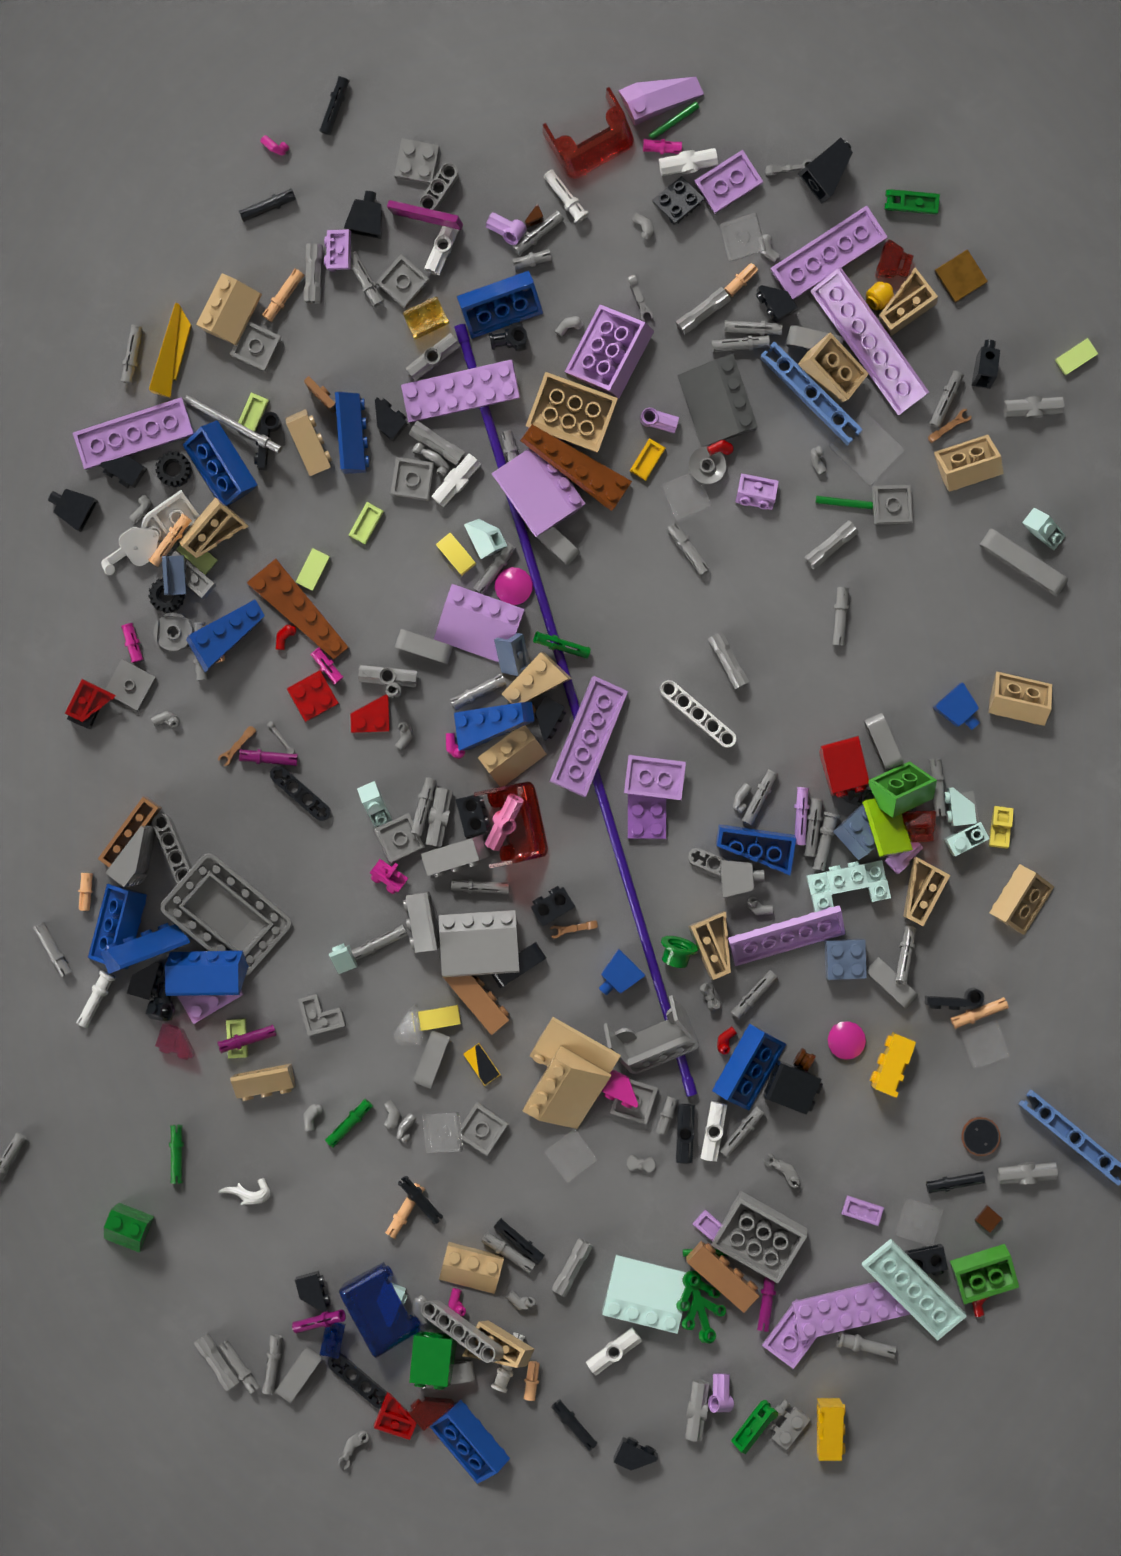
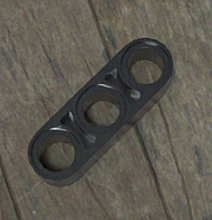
(527, 959)

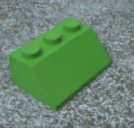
(902, 789)
(984, 1273)

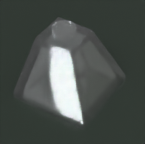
(409, 1029)

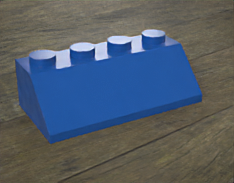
(500, 304)
(351, 433)
(219, 463)
(117, 919)
(143, 948)
(205, 973)
(749, 1067)
(470, 1442)

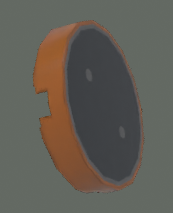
(980, 1136)

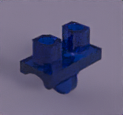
(332, 1340)

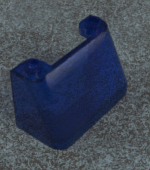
(378, 1310)

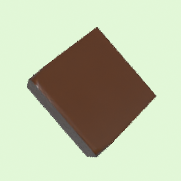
(534, 217)

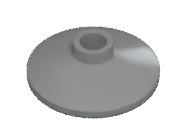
(716, 465)

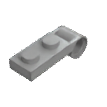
(195, 578)

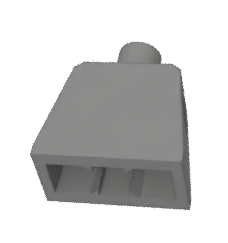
(738, 877)

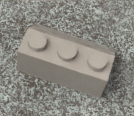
(421, 922)

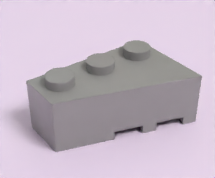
(455, 856)

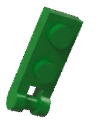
(912, 201)
(754, 1426)

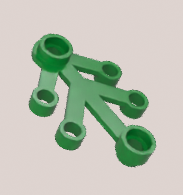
(698, 1305)

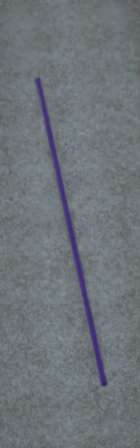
(687, 1079)

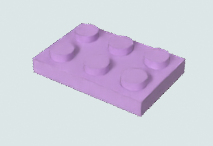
(728, 181)
(654, 777)
(204, 1005)
(785, 1341)

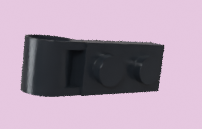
(261, 457)
(953, 1002)

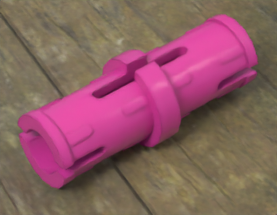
(662, 146)
(132, 642)
(318, 655)

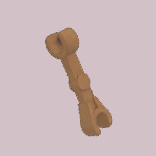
(949, 426)
(248, 733)
(573, 928)

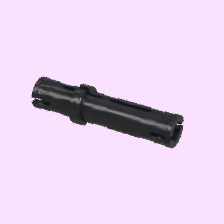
(326, 126)
(262, 207)
(946, 1184)
(415, 1194)
(519, 1241)
(575, 1426)

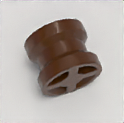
(804, 1059)

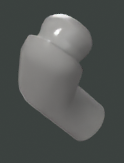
(646, 224)
(769, 253)
(567, 323)
(816, 461)
(142, 510)
(406, 735)
(739, 797)
(309, 1116)
(393, 1116)
(404, 1126)
(522, 1303)
(417, 1304)

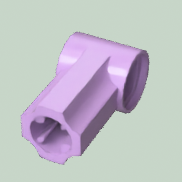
(510, 230)
(661, 420)
(900, 861)
(721, 1400)

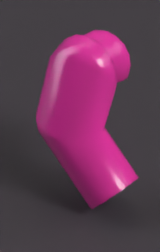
(272, 146)
(452, 747)
(454, 1302)

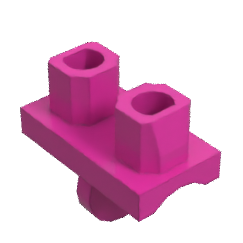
(388, 875)

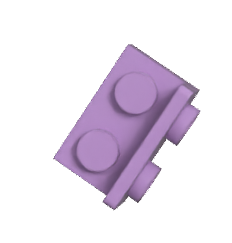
(338, 250)
(756, 491)

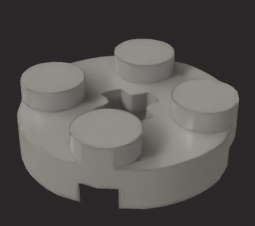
(165, 624)

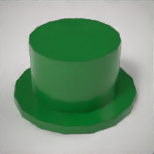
(677, 951)

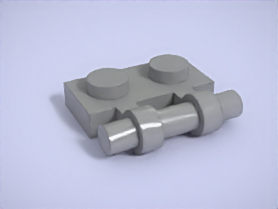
(791, 1426)

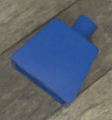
(958, 707)
(620, 974)

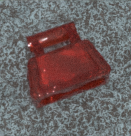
(890, 261)
(920, 825)

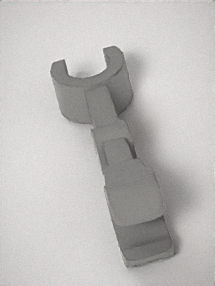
(772, 170)
(639, 298)

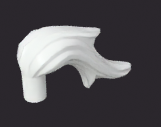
(247, 1196)

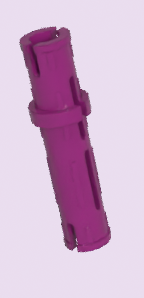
(268, 757)
(245, 1039)
(766, 1304)
(336, 1316)

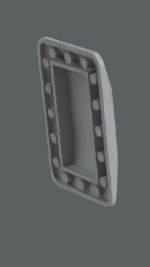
(225, 911)

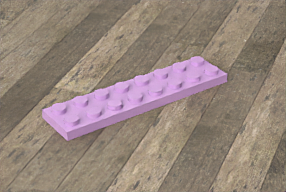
(869, 341)

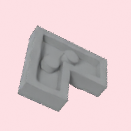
(319, 1021)

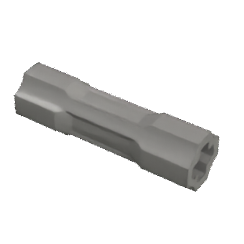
(312, 287)
(702, 311)
(426, 436)
(833, 543)
(722, 649)
(578, 1256)
(224, 1372)

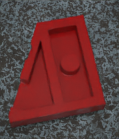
(87, 700)
(372, 717)
(394, 1418)

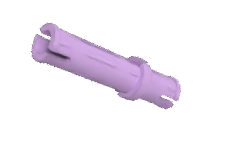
(801, 815)

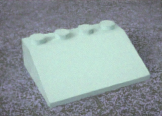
(644, 1294)

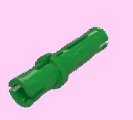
(542, 638)
(355, 1116)
(176, 1153)

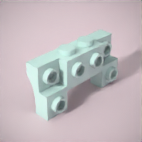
(845, 879)

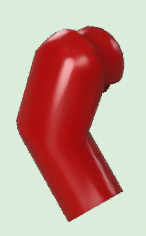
(720, 446)
(282, 635)
(723, 1040)
(978, 1308)

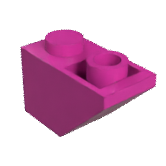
(621, 1089)

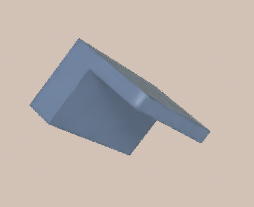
(174, 575)
(512, 654)

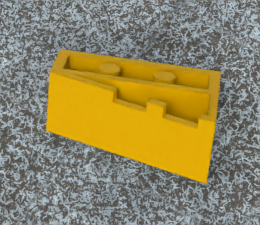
(892, 1064)
(830, 1429)

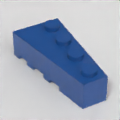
(220, 636)
(485, 724)
(761, 846)

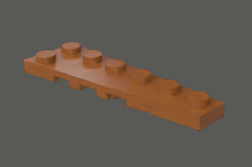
(584, 471)
(288, 598)

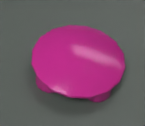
(513, 586)
(846, 1040)

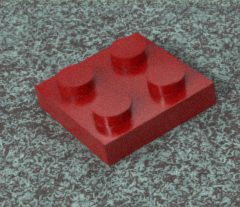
(312, 696)

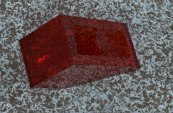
(429, 1410)

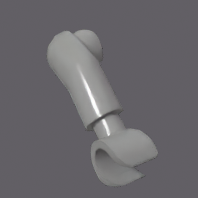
(442, 466)
(787, 1169)
(353, 1442)

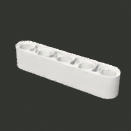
(688, 712)

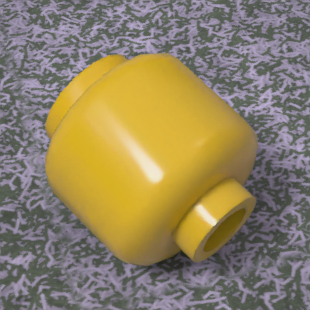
(879, 295)

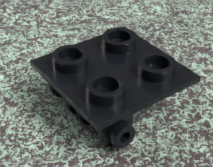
(678, 200)

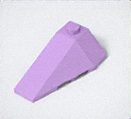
(653, 98)

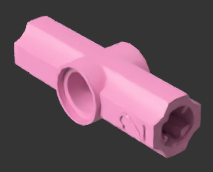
(504, 822)

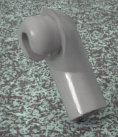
(166, 717)
(756, 907)

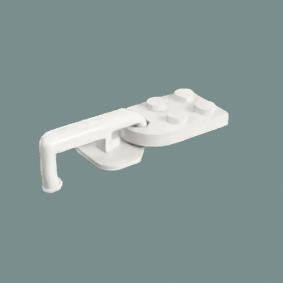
(142, 542)

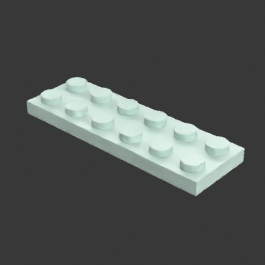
(914, 1289)

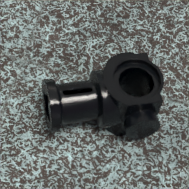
(507, 339)
(161, 1007)

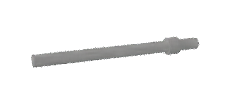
(262, 440)

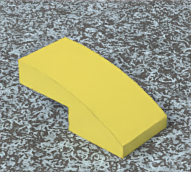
(456, 554)
(1000, 827)
(439, 1017)

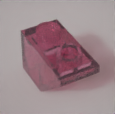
(174, 1040)

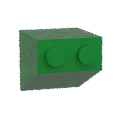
(127, 1226)
(432, 1359)

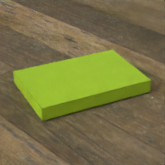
(888, 832)

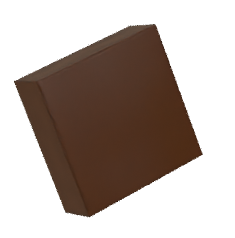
(988, 1218)

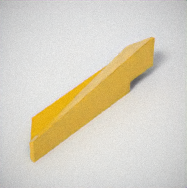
(171, 353)

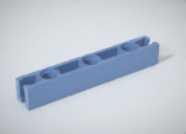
(801, 382)
(1064, 1129)

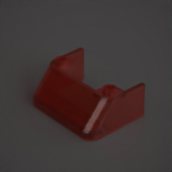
(596, 150)
(528, 838)

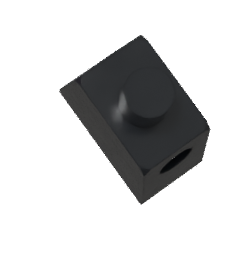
(365, 217)
(986, 365)
(73, 507)

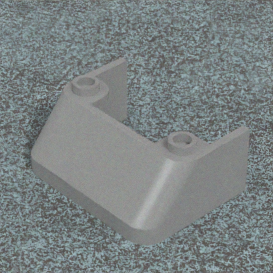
(655, 1044)

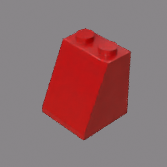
(844, 766)

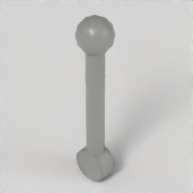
(271, 725)

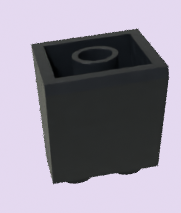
(827, 169)
(792, 1087)

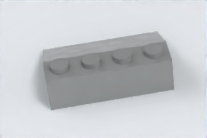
(135, 858)
(479, 943)
(759, 1237)

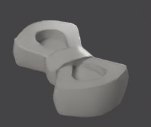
(707, 990)
(635, 1163)

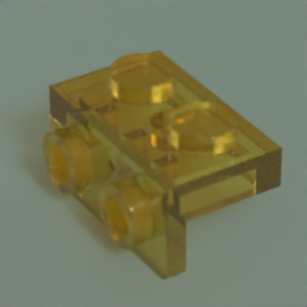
(425, 318)

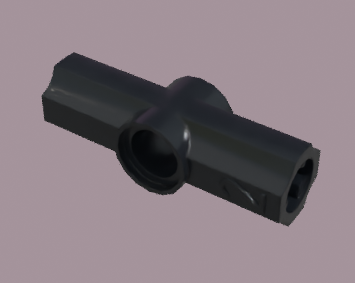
(684, 1146)

